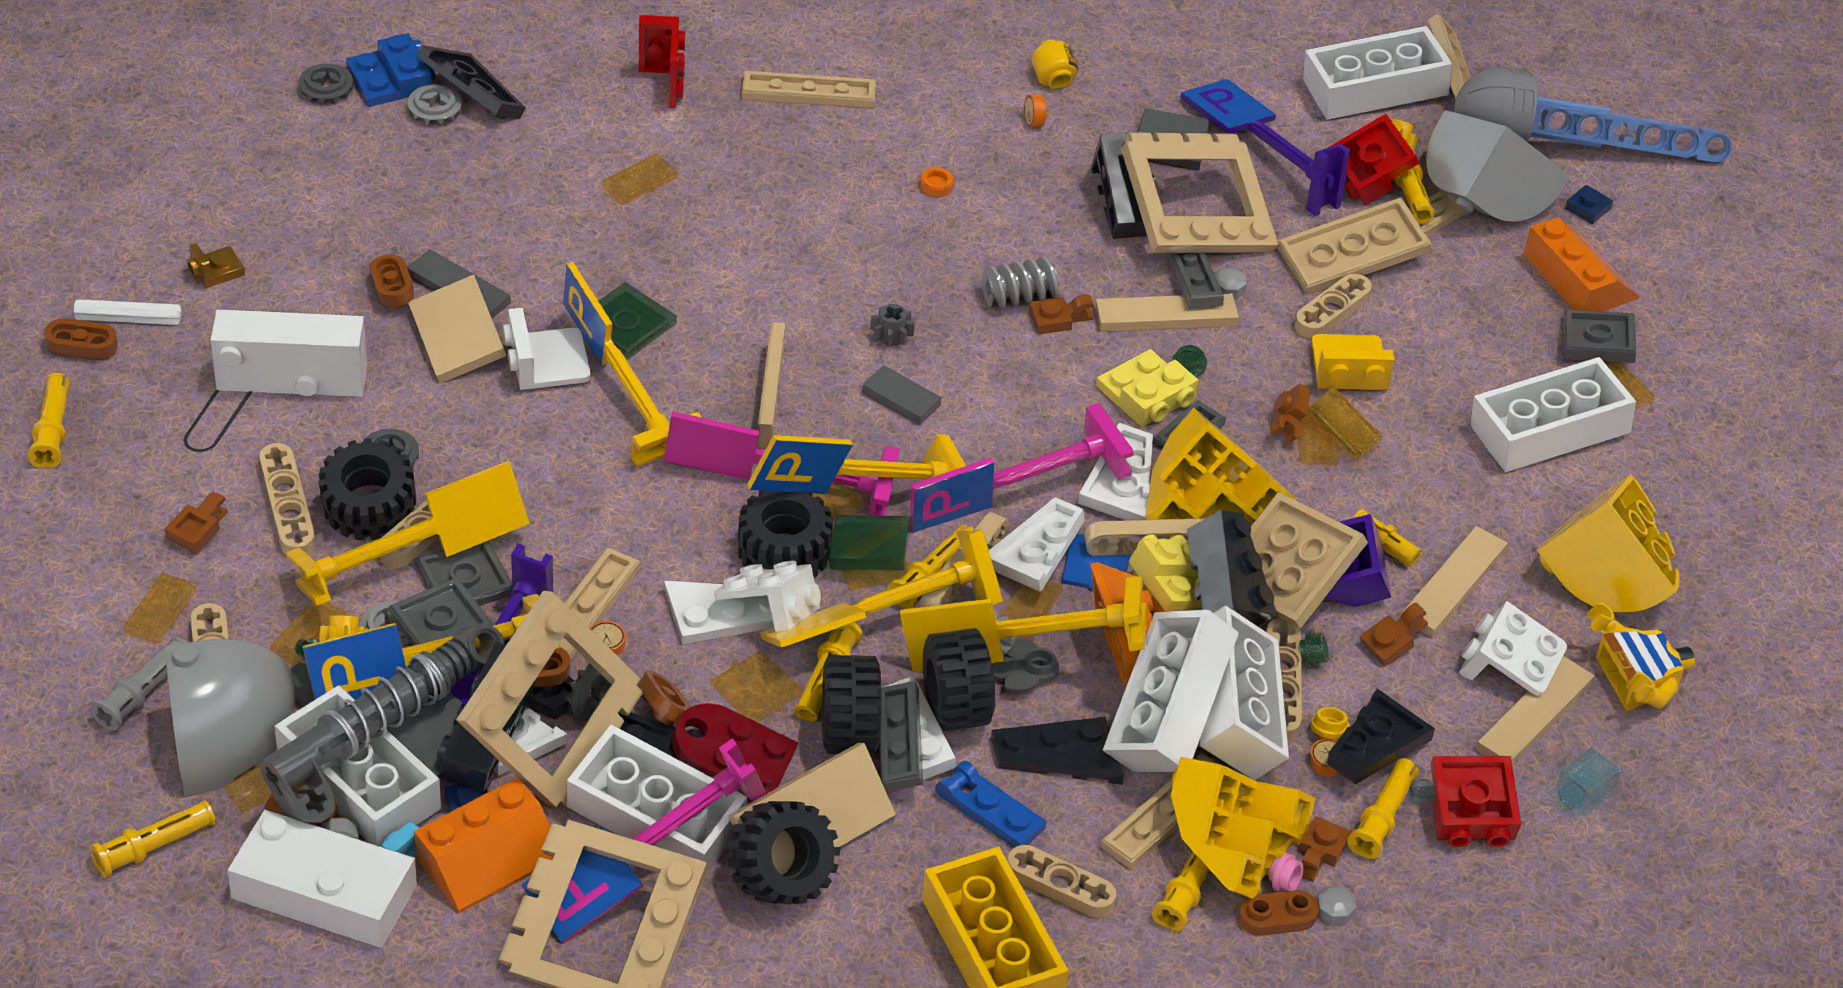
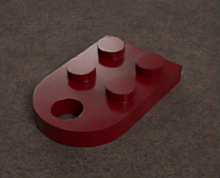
(758, 744)

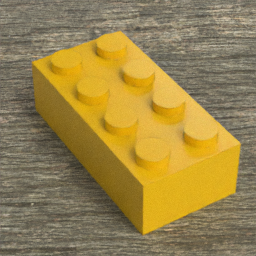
(991, 924)

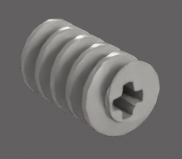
(1020, 280)

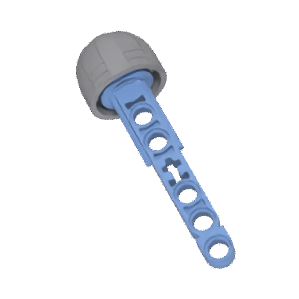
(1512, 100)

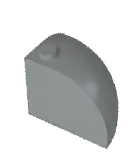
(1491, 169)
(225, 708)

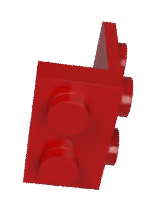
(660, 52)

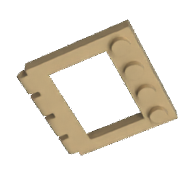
(1198, 233)
(515, 673)
(660, 927)

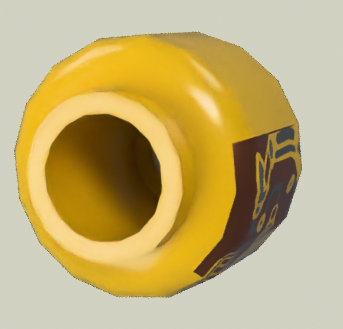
(1054, 64)

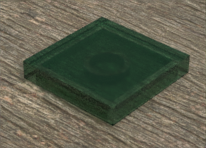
(635, 319)
(869, 542)

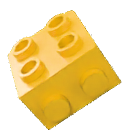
(1351, 362)

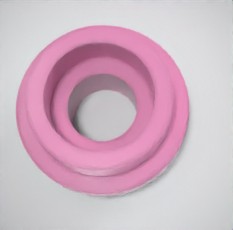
(1286, 873)

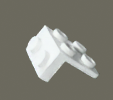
(544, 356)
(788, 586)
(1515, 647)

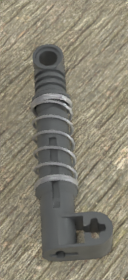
(343, 731)

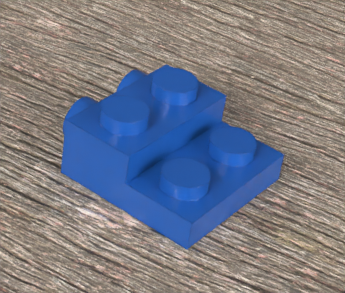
(391, 71)

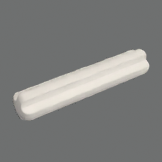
(127, 312)

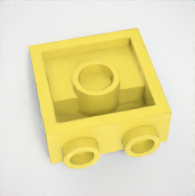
(1149, 387)
(1167, 572)

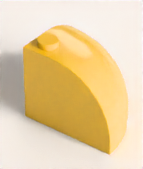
(1613, 552)

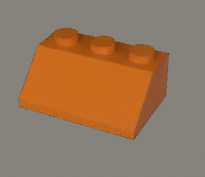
(1575, 267)
(1108, 590)
(483, 844)

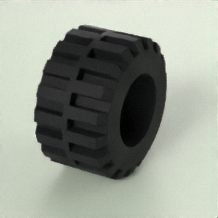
(360, 466)
(785, 513)
(959, 679)
(851, 703)
(812, 856)

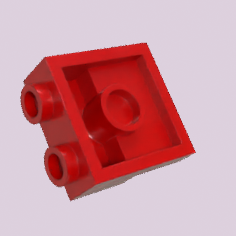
(1375, 159)
(1475, 800)

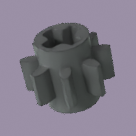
(892, 325)

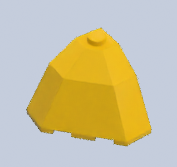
(1206, 473)
(1236, 821)

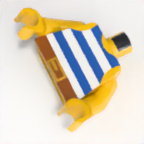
(1638, 662)

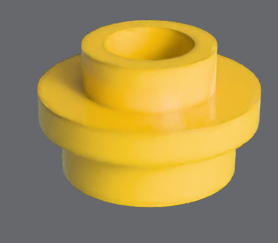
(1329, 723)

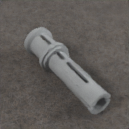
(131, 692)

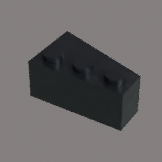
(1121, 204)
(1229, 567)
(462, 754)

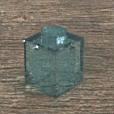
(1587, 782)

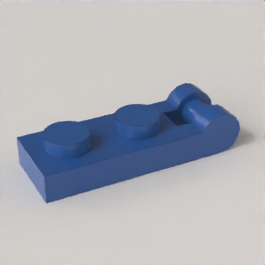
(990, 806)

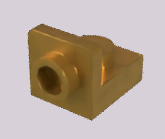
(214, 266)

